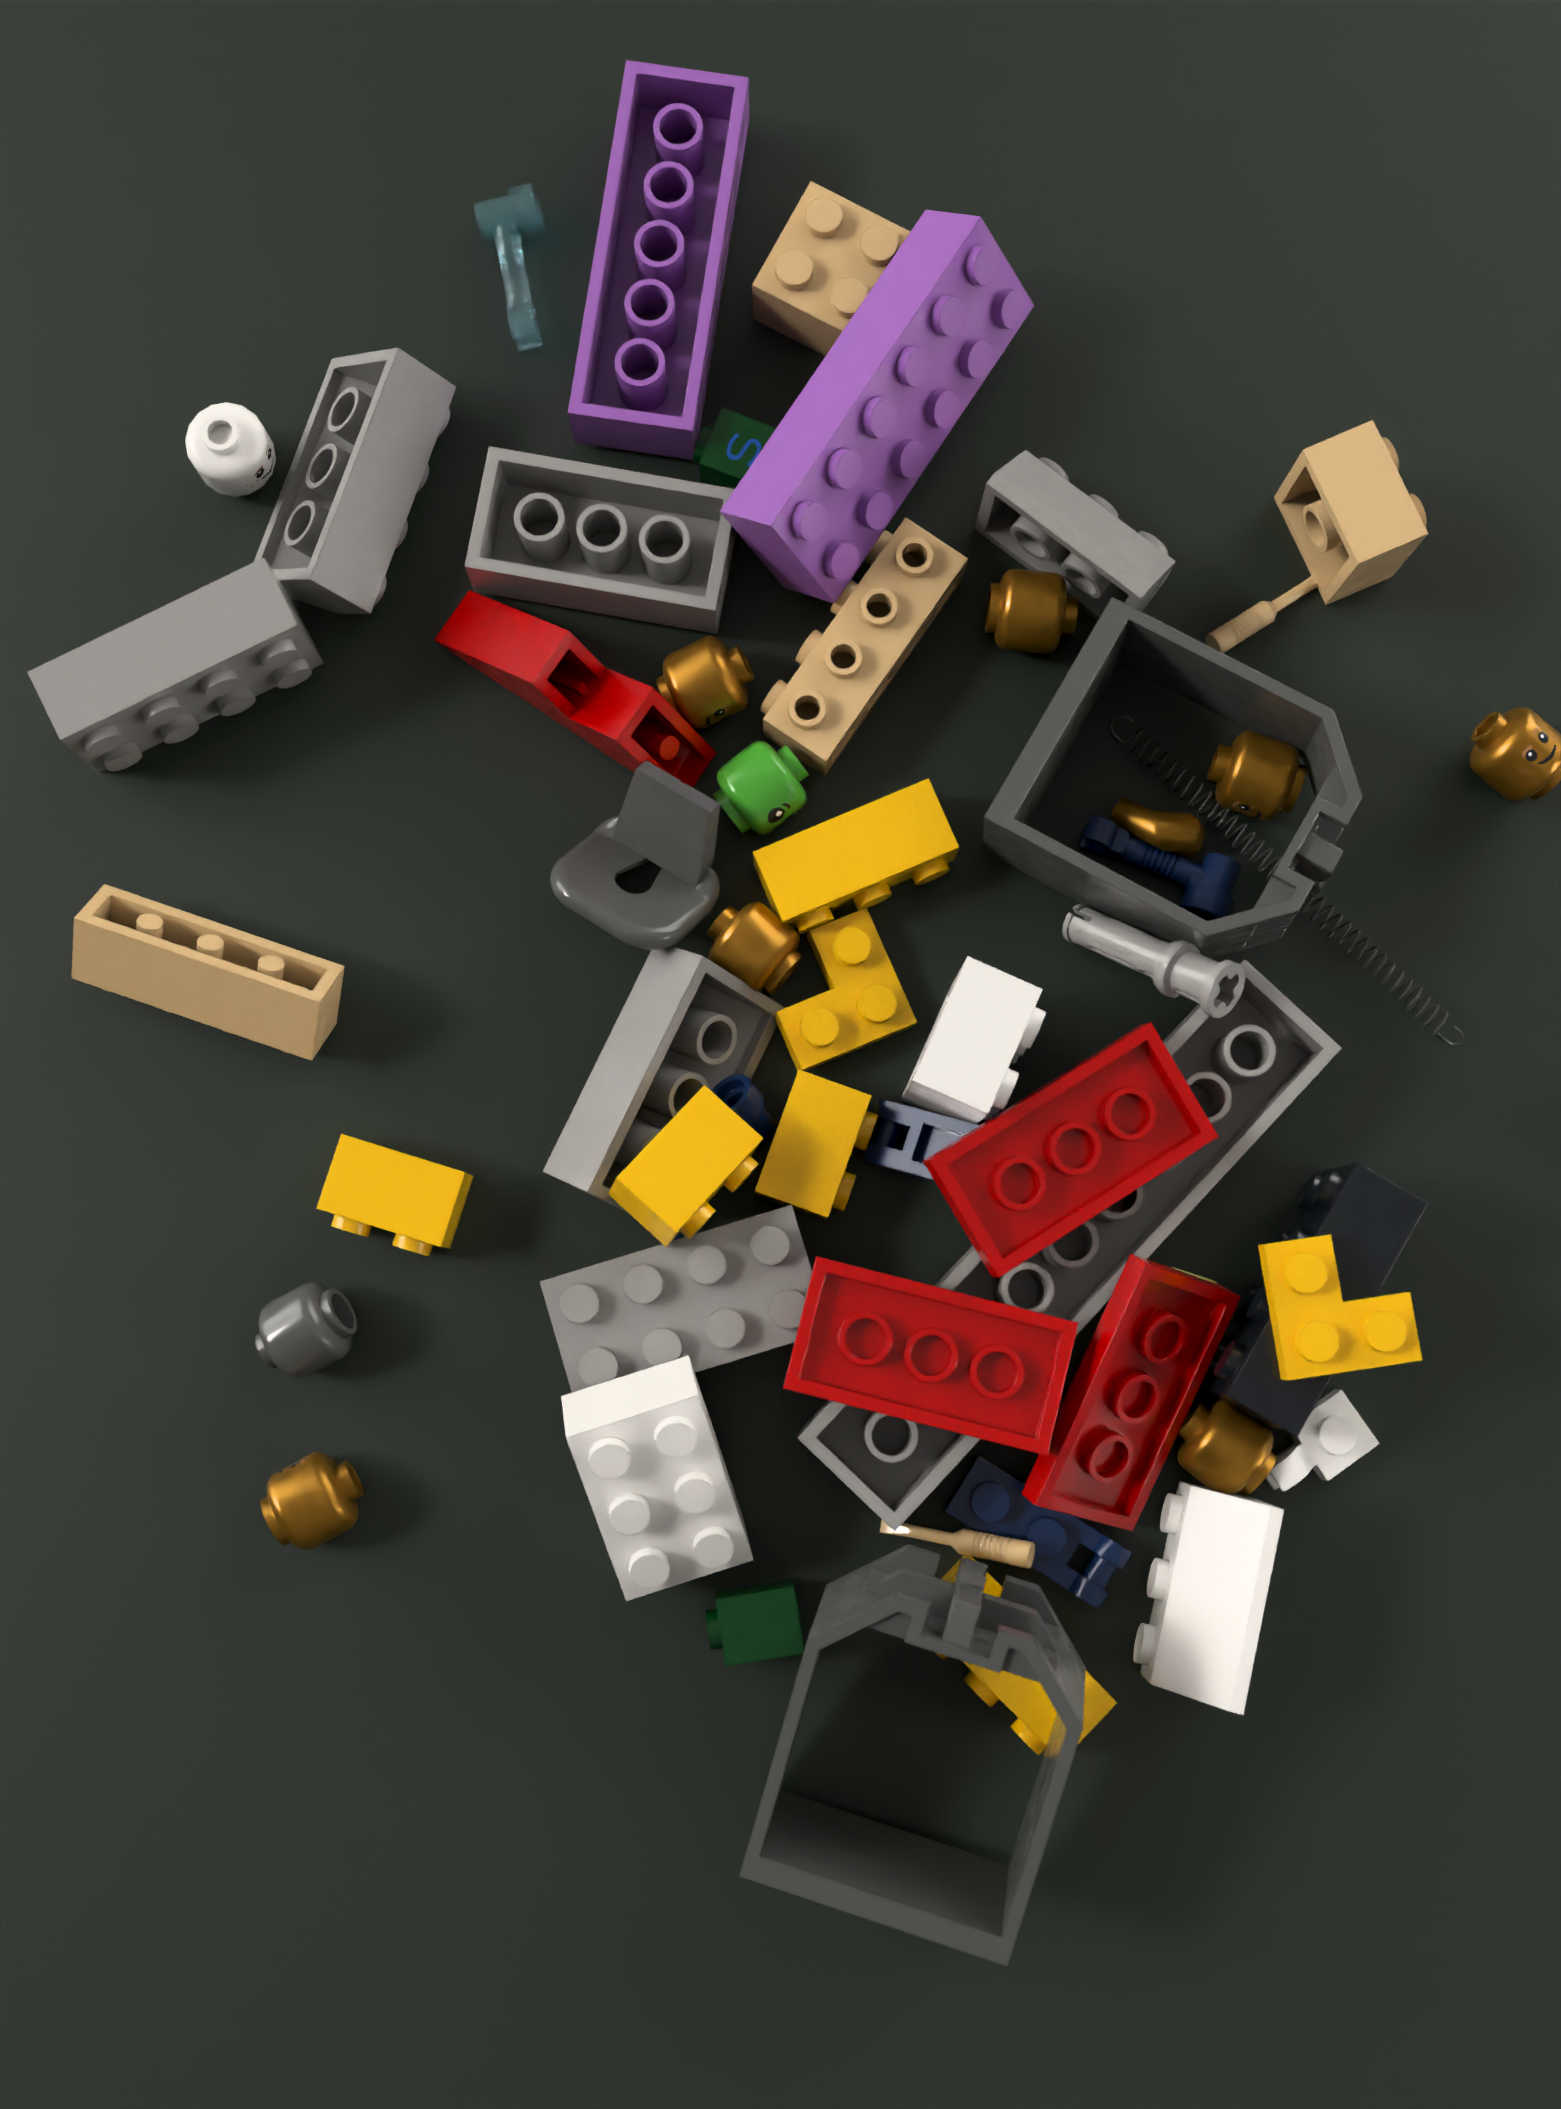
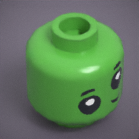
(761, 787)

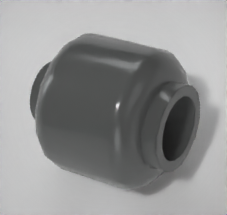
(306, 1330)

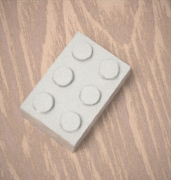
(975, 1038)
(656, 1478)

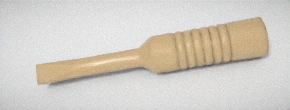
(1255, 618)
(972, 1543)

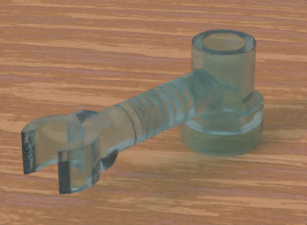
(509, 221)

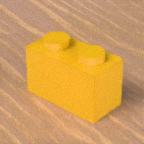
(815, 1145)
(686, 1166)
(395, 1193)

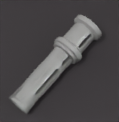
(1173, 966)

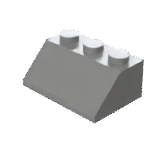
(1059, 529)

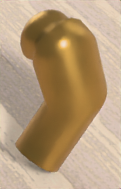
(1166, 830)

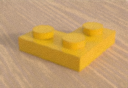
(862, 997)
(1319, 1330)

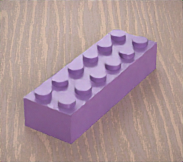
(659, 260)
(879, 405)

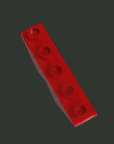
(573, 688)

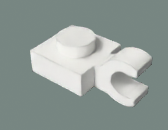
(1327, 1443)

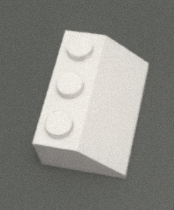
(1208, 1595)

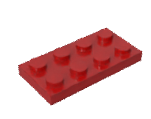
(1070, 1149)
(931, 1355)
(1131, 1394)

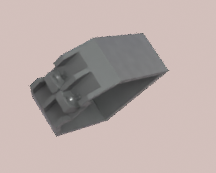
(1225, 688)
(886, 1870)

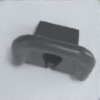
(657, 824)

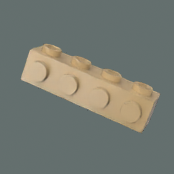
(863, 645)
(211, 978)

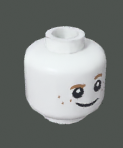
(230, 449)

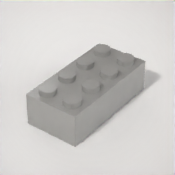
(601, 540)
(177, 668)
(699, 1297)

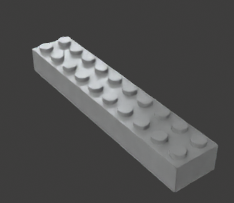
(1244, 1078)

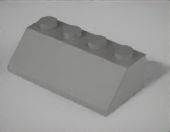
(355, 479)
(675, 1034)

